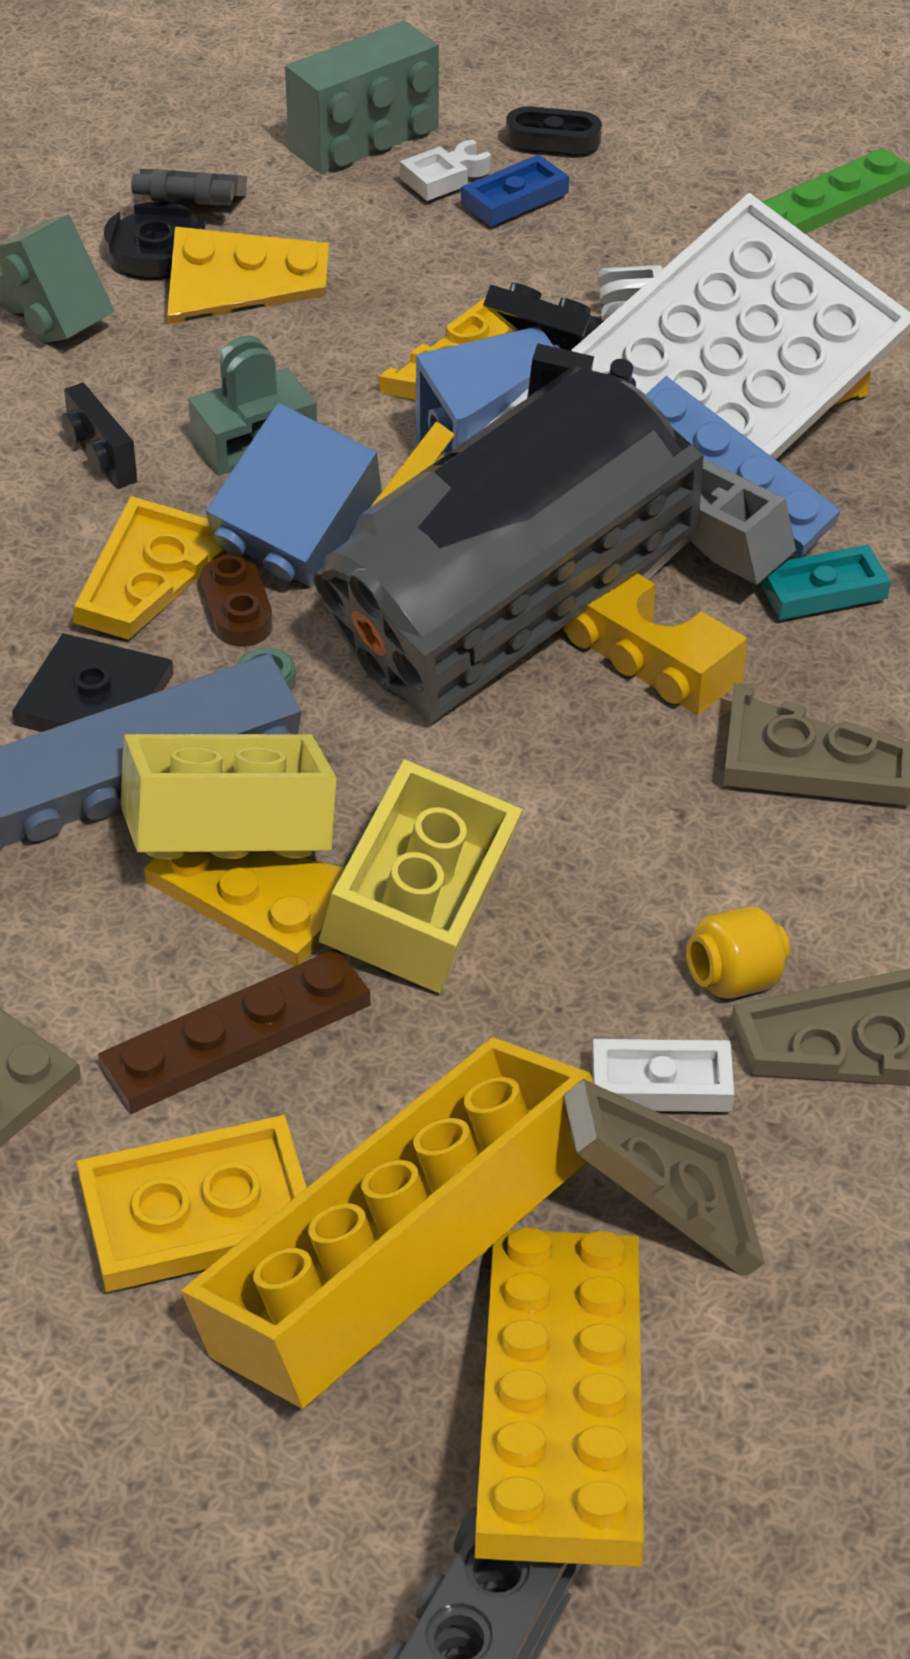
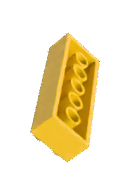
(389, 1223)

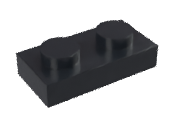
(105, 441)

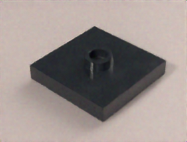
(87, 678)

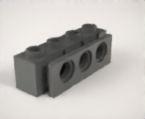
(487, 1606)

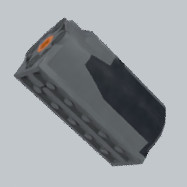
(510, 537)

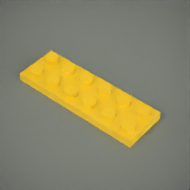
(562, 1402)

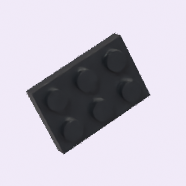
(523, 309)

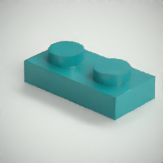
(826, 582)

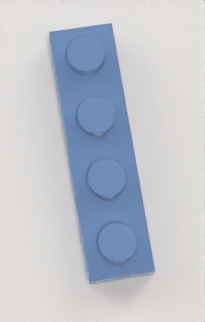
(725, 446)

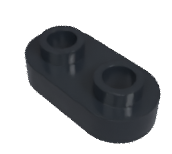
(553, 130)

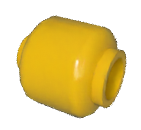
(737, 952)

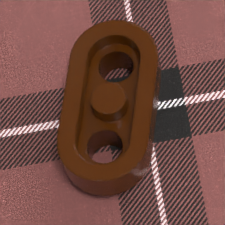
(236, 600)

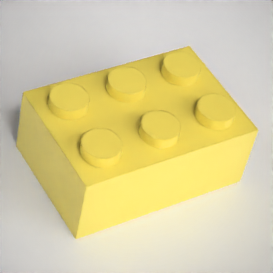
(227, 794)
(420, 876)

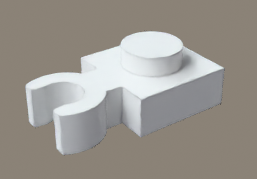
(442, 172)

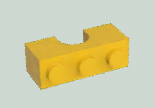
(683, 662)

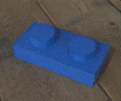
(514, 190)

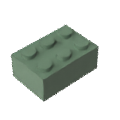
(362, 96)

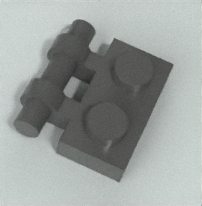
(201, 186)

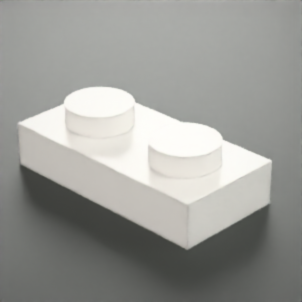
(667, 1073)

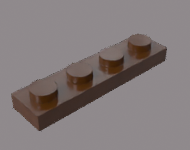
(233, 1030)

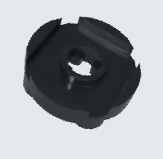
(145, 240)

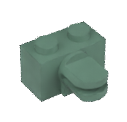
(51, 280)
(231, 416)

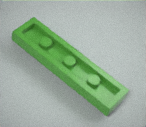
(842, 190)

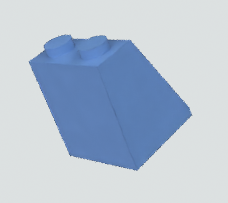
(473, 382)
(294, 495)

